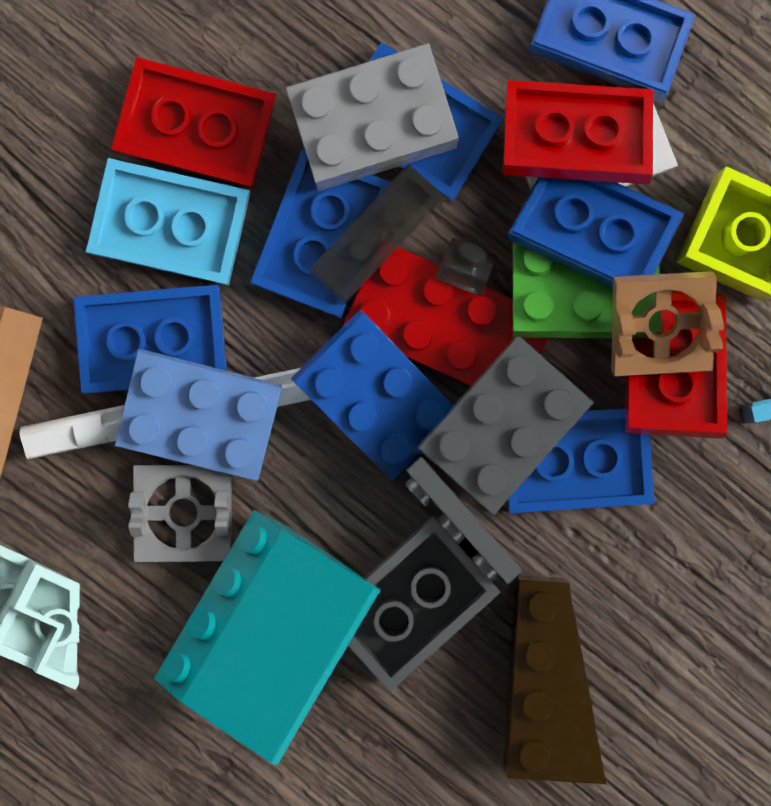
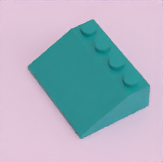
(266, 636)

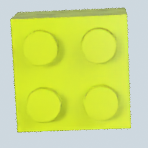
(733, 234)

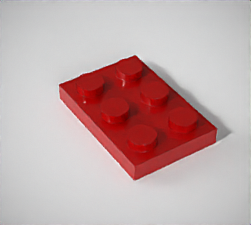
(194, 123)
(578, 132)
(683, 401)

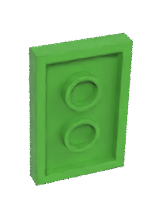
(564, 303)

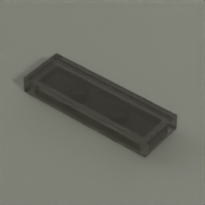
(376, 234)

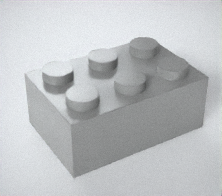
(373, 117)

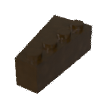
(549, 700)

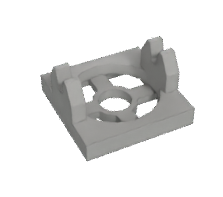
(147, 546)

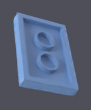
(198, 415)

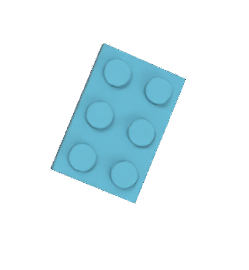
(168, 222)

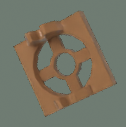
(698, 356)

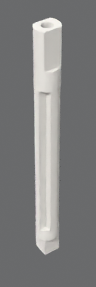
(103, 425)

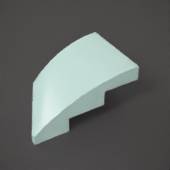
(38, 617)

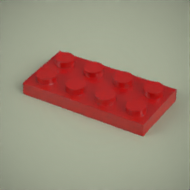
(436, 320)

